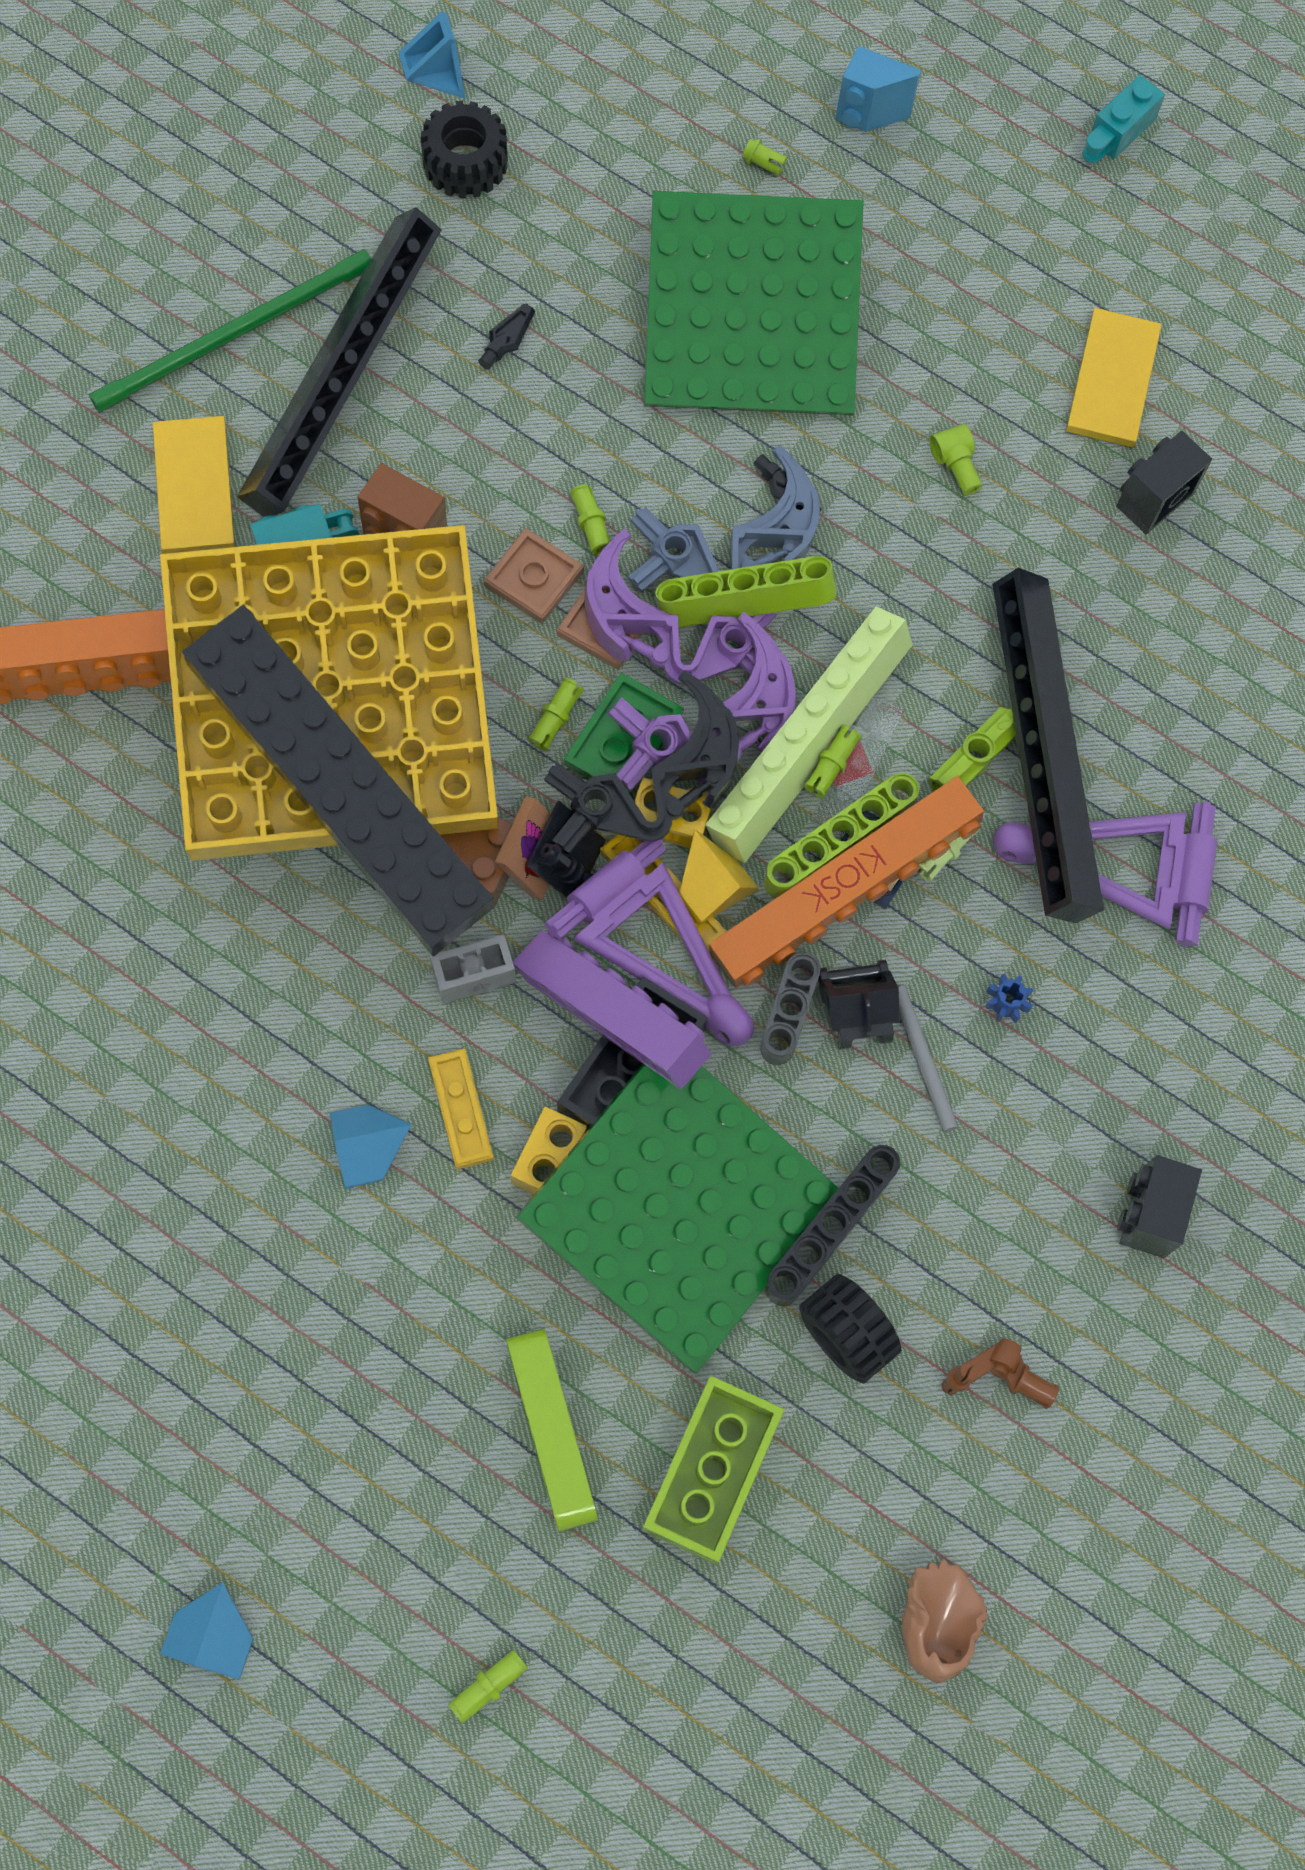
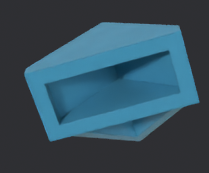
(433, 58)
(366, 1143)
(210, 1634)

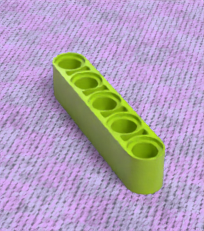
(749, 590)
(848, 820)
(551, 1430)

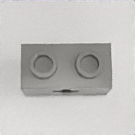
(473, 969)

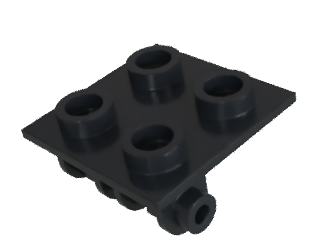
(557, 868)

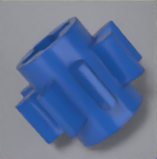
(1019, 1001)

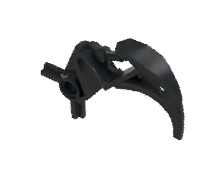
(621, 813)

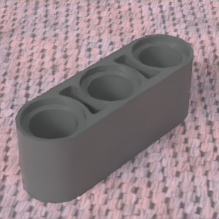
(795, 992)

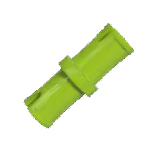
(590, 518)
(555, 714)
(832, 761)
(487, 1686)

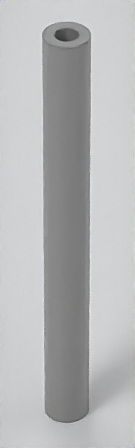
(925, 1062)

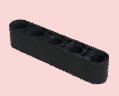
(845, 1211)

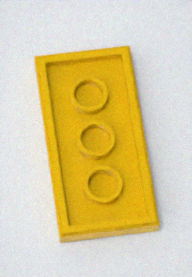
(1113, 377)
(193, 484)

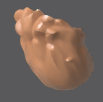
(941, 1621)

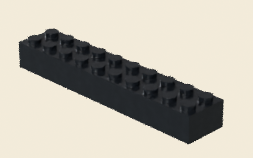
(338, 780)

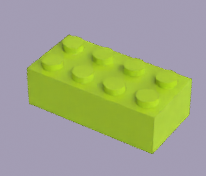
(713, 1470)

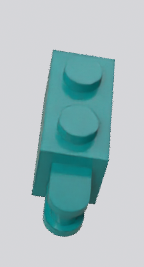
(1123, 120)
(303, 524)

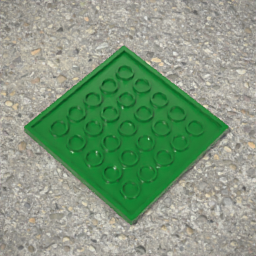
(753, 303)
(678, 1208)

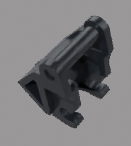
(861, 1009)

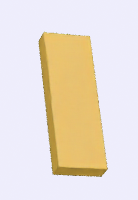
(460, 1109)

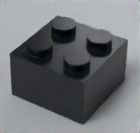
(1163, 481)
(1159, 1206)

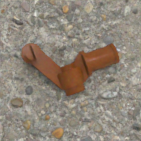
(1003, 1362)

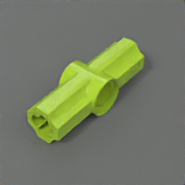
(987, 740)

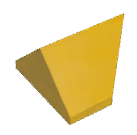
(712, 880)

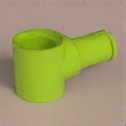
(956, 450)

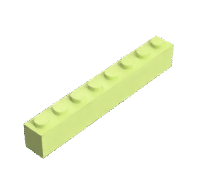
(795, 749)

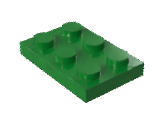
(603, 743)

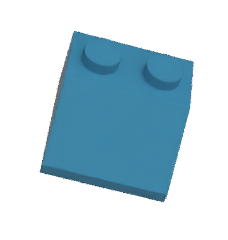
(876, 91)

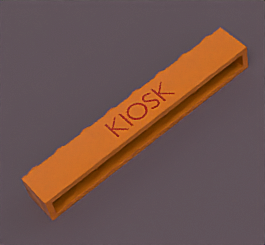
(847, 882)

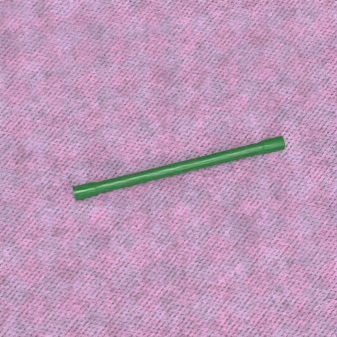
(120, 389)

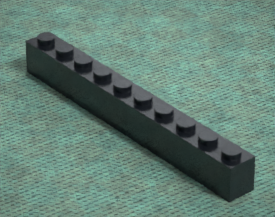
(339, 364)
(1047, 747)

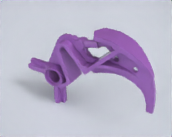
(641, 618)
(776, 697)

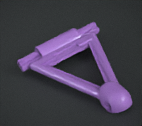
(1183, 867)
(618, 893)

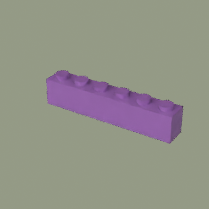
(614, 1009)

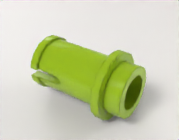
(762, 155)

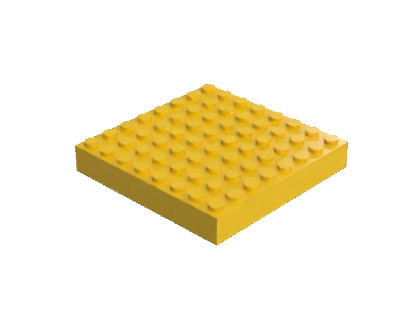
(381, 637)

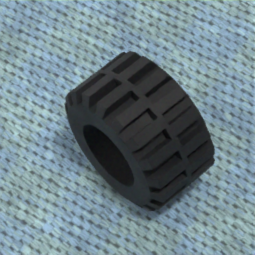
(464, 126)
(850, 1328)

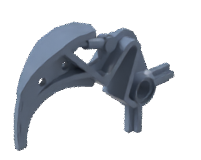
(760, 532)

